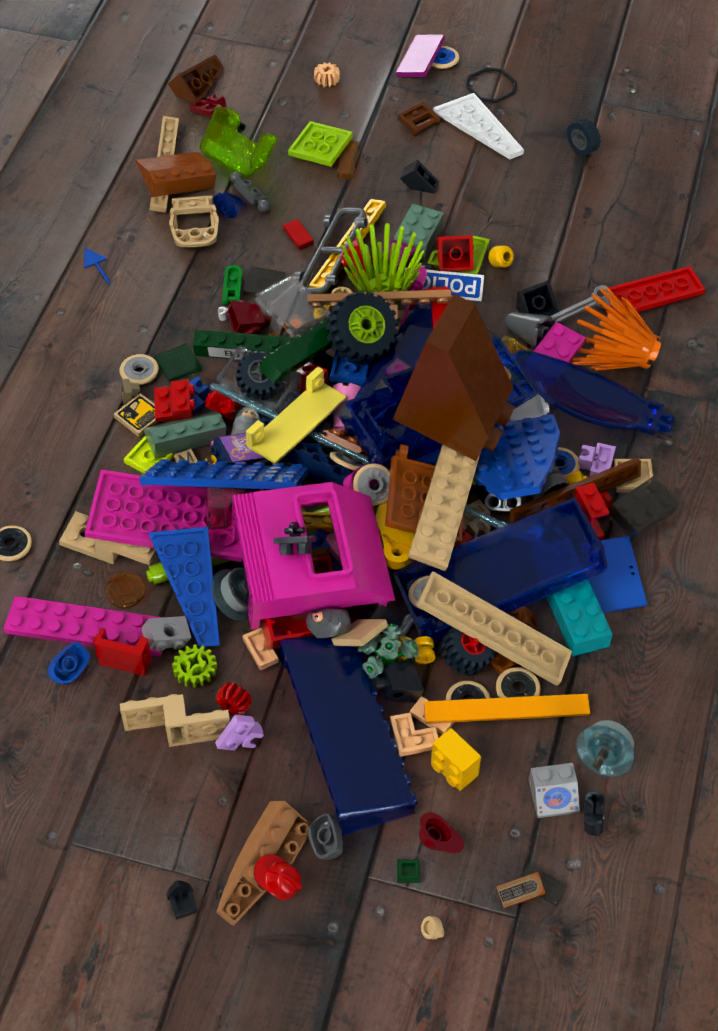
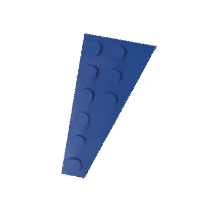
(189, 569)

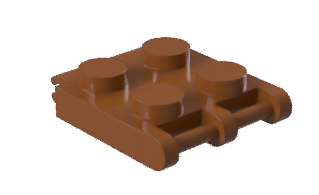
(341, 437)

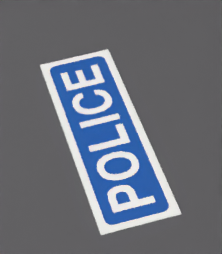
(462, 284)

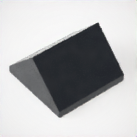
(537, 300)

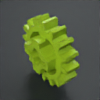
(196, 669)

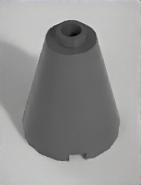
(529, 326)

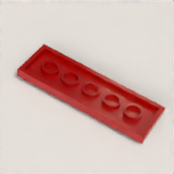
(659, 289)

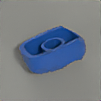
(68, 663)

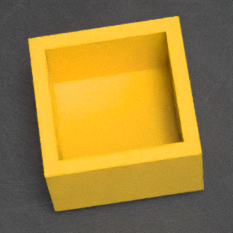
(455, 759)

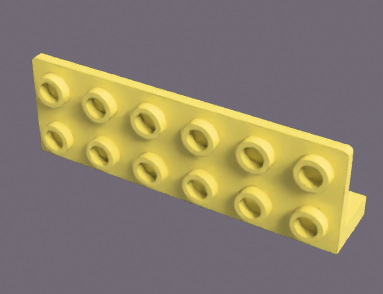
(296, 420)

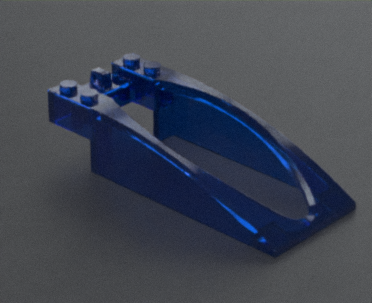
(362, 411)

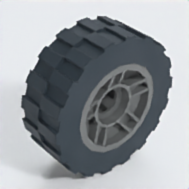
(583, 136)

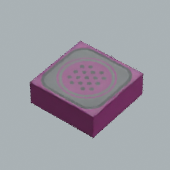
(397, 366)

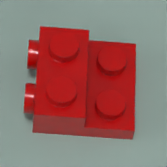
(174, 401)

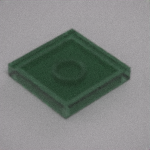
(178, 362)

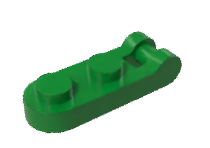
(232, 284)

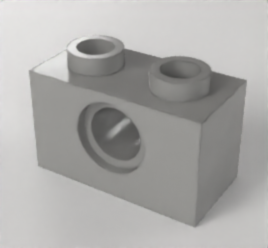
(175, 628)

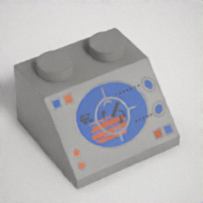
(554, 790)

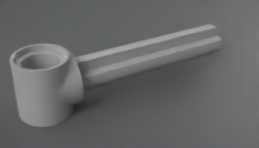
(579, 307)

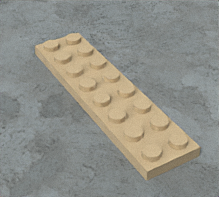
(443, 509)
(494, 628)

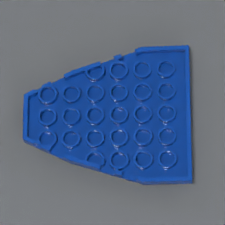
(520, 458)

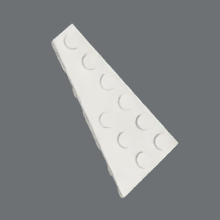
(476, 120)

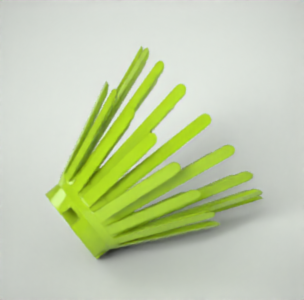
(383, 277)

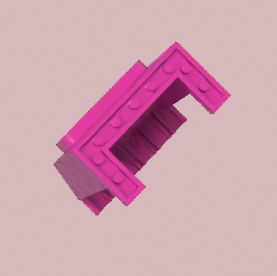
(288, 583)

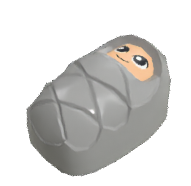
(244, 420)

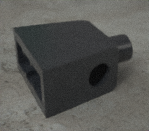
(399, 682)

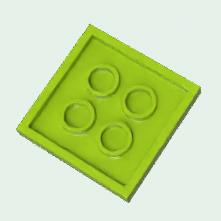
(320, 143)

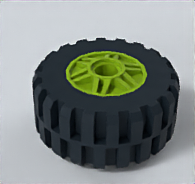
(362, 327)

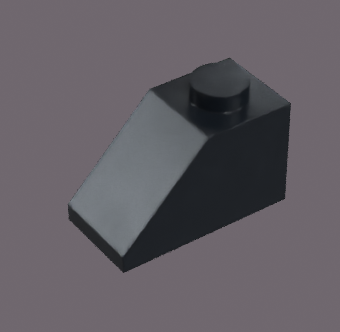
(419, 178)

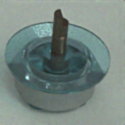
(606, 748)

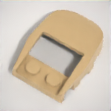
(195, 236)

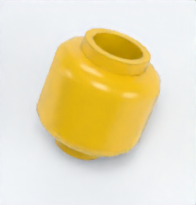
(501, 256)

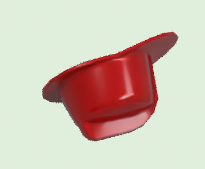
(277, 876)

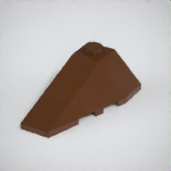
(197, 80)

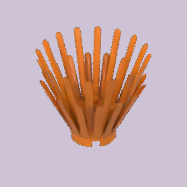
(635, 338)

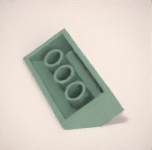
(185, 434)

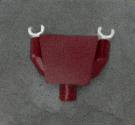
(244, 317)

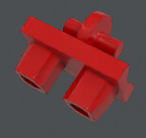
(222, 404)

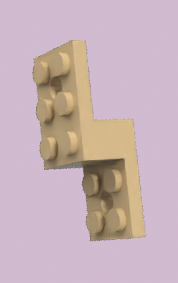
(101, 549)
(172, 713)

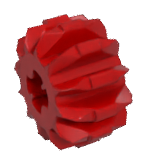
(233, 698)

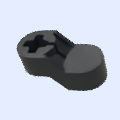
(594, 822)

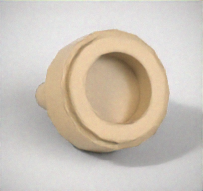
(432, 928)

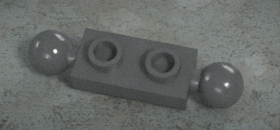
(250, 191)

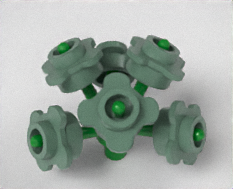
(387, 649)

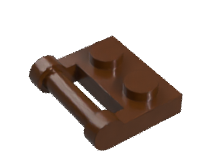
(417, 114)

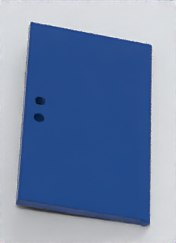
(618, 585)

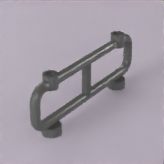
(331, 222)

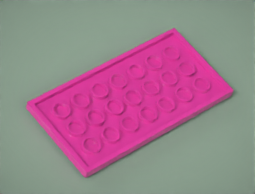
(128, 511)

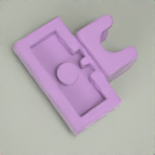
(598, 459)
(239, 731)

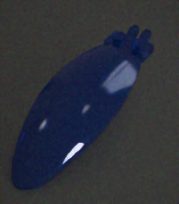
(591, 395)

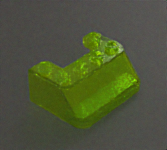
(232, 148)

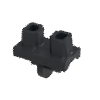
(304, 543)

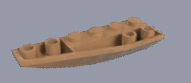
(277, 832)

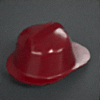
(438, 834)

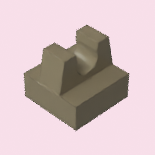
(128, 390)

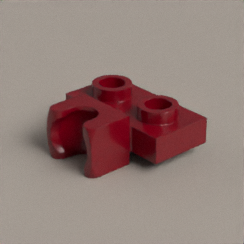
(207, 107)

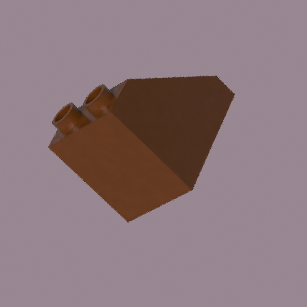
(458, 384)

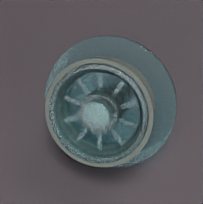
(231, 593)

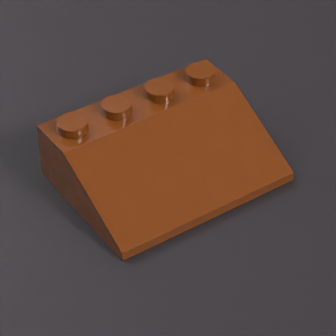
(177, 173)

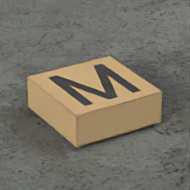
(185, 455)

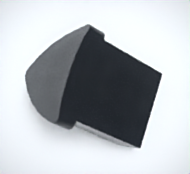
(181, 899)

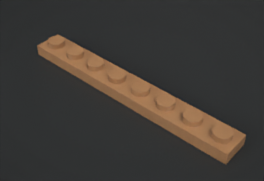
(402, 297)

